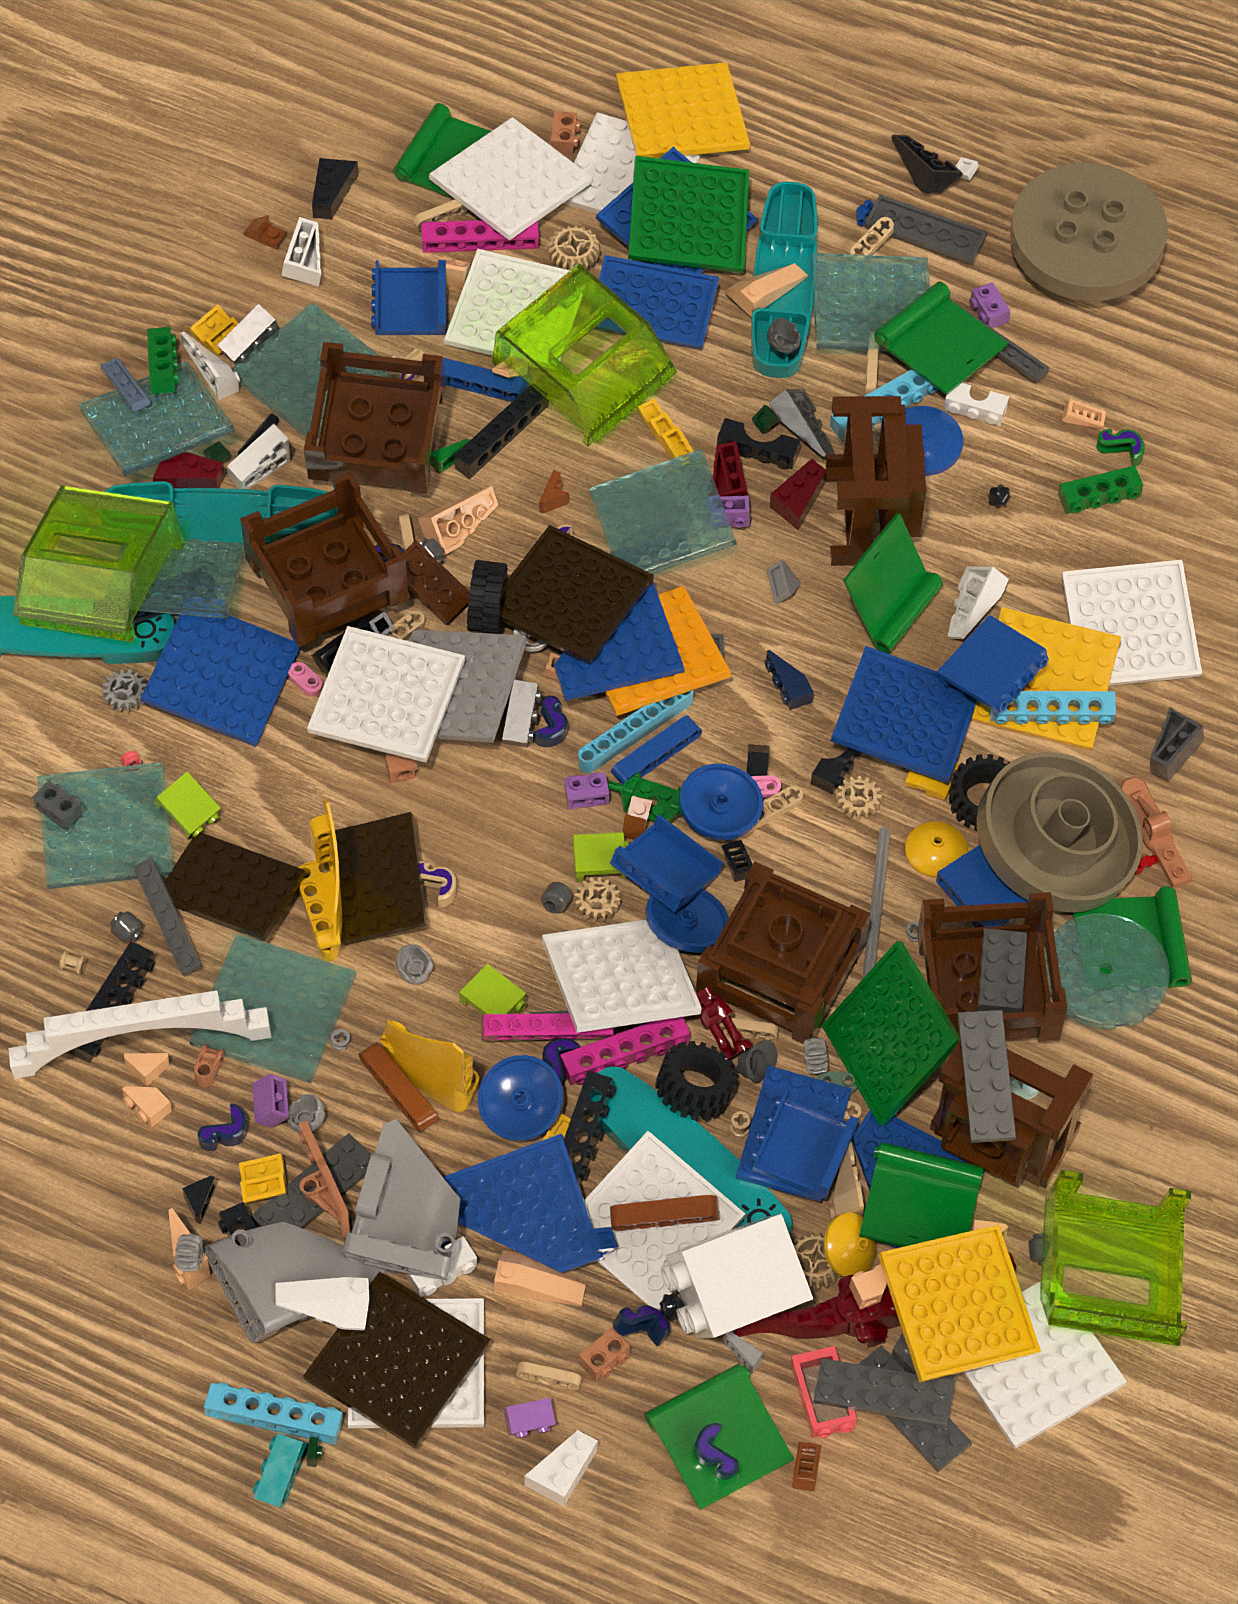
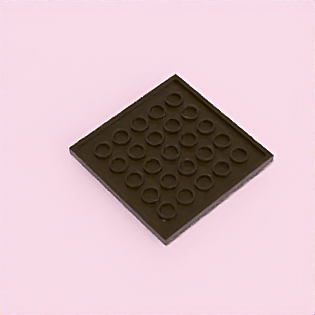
(571, 594)
(401, 1364)

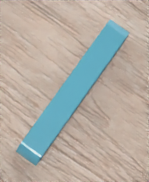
(630, 734)

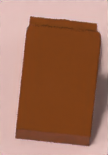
(263, 232)
(553, 496)
(637, 817)

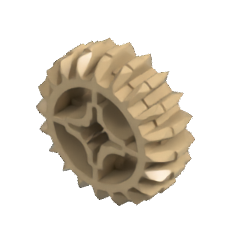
(573, 247)
(806, 1258)

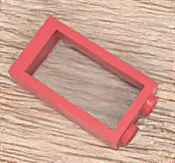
(822, 1419)

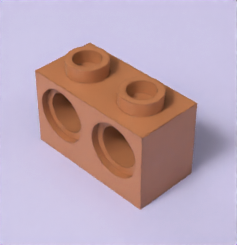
(564, 132)
(600, 1351)

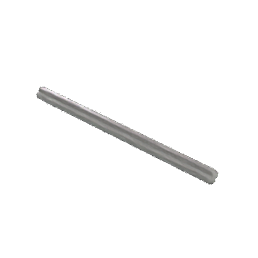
(876, 900)

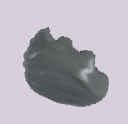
(783, 336)

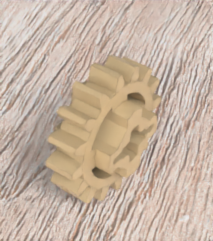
(858, 797)
(597, 899)

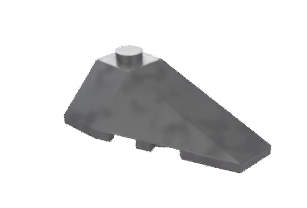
(797, 412)

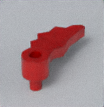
(1146, 861)

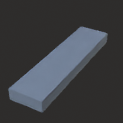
(125, 384)

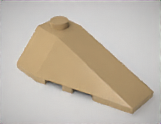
(848, 1188)

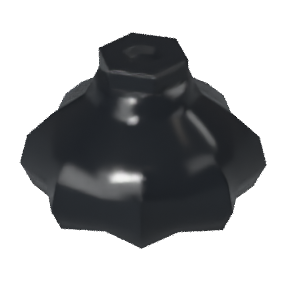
(999, 496)
(669, 1305)

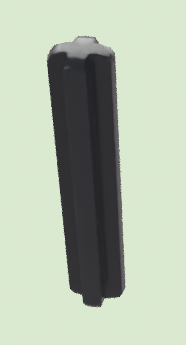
(267, 423)

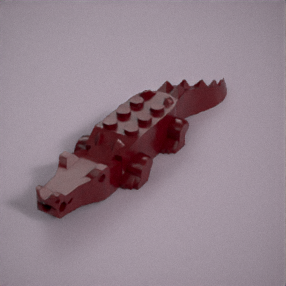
(834, 1318)

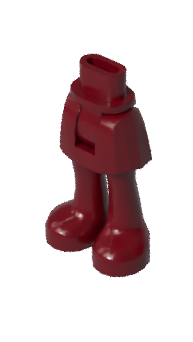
(712, 1013)

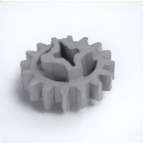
(124, 691)

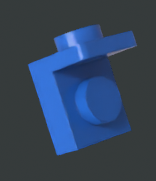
(602, 1240)

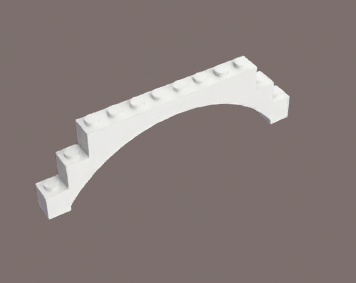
(187, 1011)

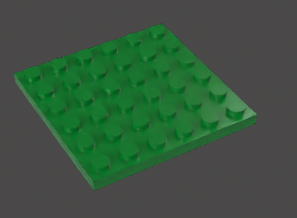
(688, 214)
(891, 1033)

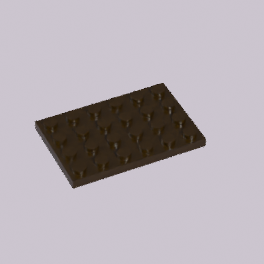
(380, 878)
(232, 885)

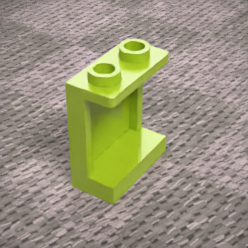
(188, 805)
(595, 852)
(493, 993)

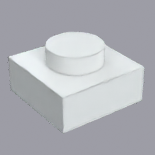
(967, 167)

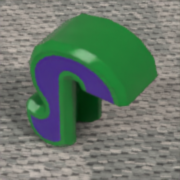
(1122, 441)

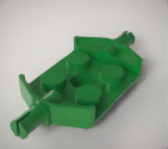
(666, 797)

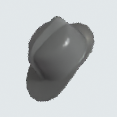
(754, 1061)

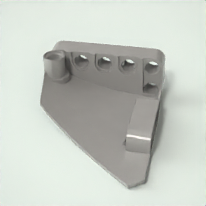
(403, 1211)
(274, 1256)

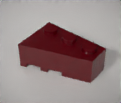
(190, 471)
(728, 471)
(796, 495)

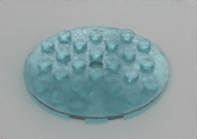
(1136, 965)

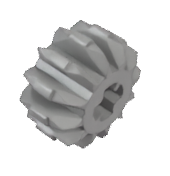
(815, 1055)
(188, 1252)

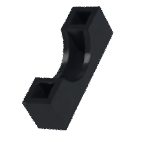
(780, 451)
(374, 622)
(831, 772)

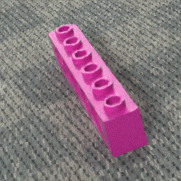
(473, 235)
(535, 1027)
(631, 1040)

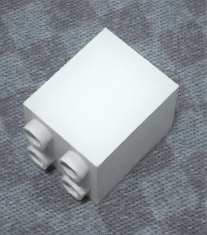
(736, 1278)

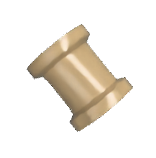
(72, 963)
(740, 1118)

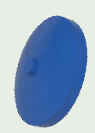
(940, 437)
(720, 801)
(691, 926)
(521, 1098)

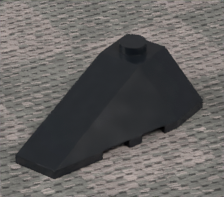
(924, 166)

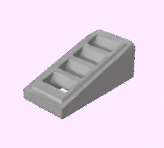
(743, 1351)

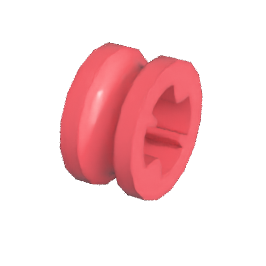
(130, 758)

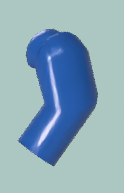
(863, 211)

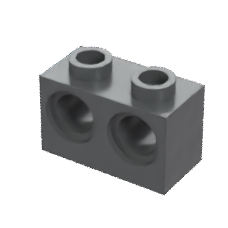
(54, 807)

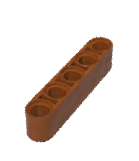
(398, 1087)
(664, 1212)

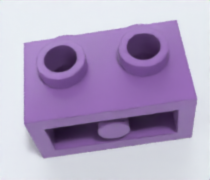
(989, 305)
(737, 510)
(586, 790)
(270, 1100)
(529, 1417)

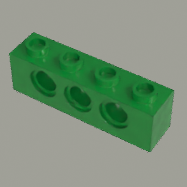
(162, 360)
(1091, 489)

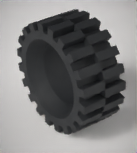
(486, 596)
(967, 776)
(691, 1098)

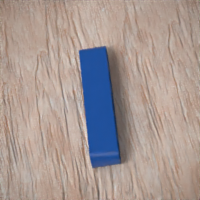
(482, 380)
(657, 749)

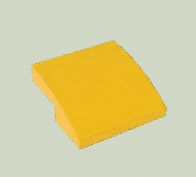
(213, 328)
(932, 787)
(263, 1178)

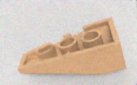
(765, 288)
(458, 519)
(528, 1278)

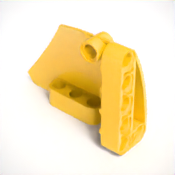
(324, 886)
(433, 1066)

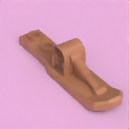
(1156, 831)
(326, 1192)

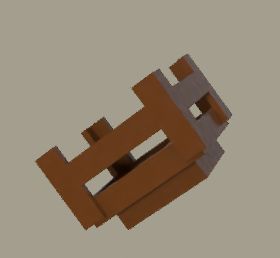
(374, 423)
(881, 481)
(330, 568)
(785, 947)
(955, 957)
(1040, 1133)

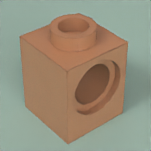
(400, 768)

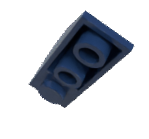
(791, 682)

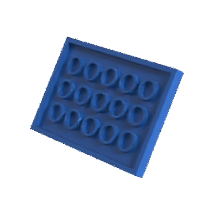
(669, 298)
(803, 1089)

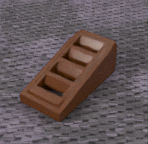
(801, 1479)

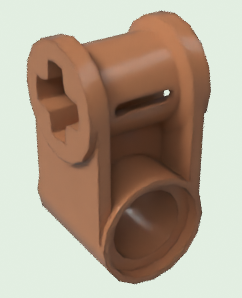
(208, 1062)

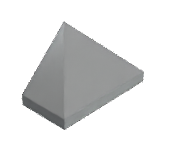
(782, 581)

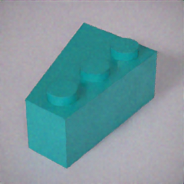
(279, 1470)

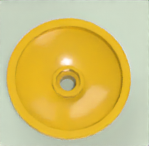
(928, 856)
(845, 1249)

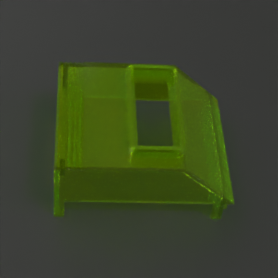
(611, 383)
(90, 591)
(1120, 1241)

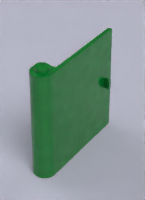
(435, 144)
(939, 339)
(891, 586)
(1162, 919)
(918, 1196)
(745, 1433)

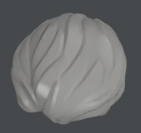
(413, 964)
(307, 1108)

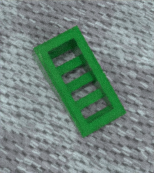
(444, 457)

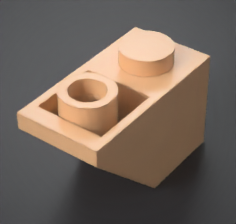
(148, 1103)
(868, 1286)

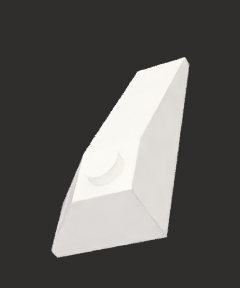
(214, 371)
(978, 593)
(331, 1300)

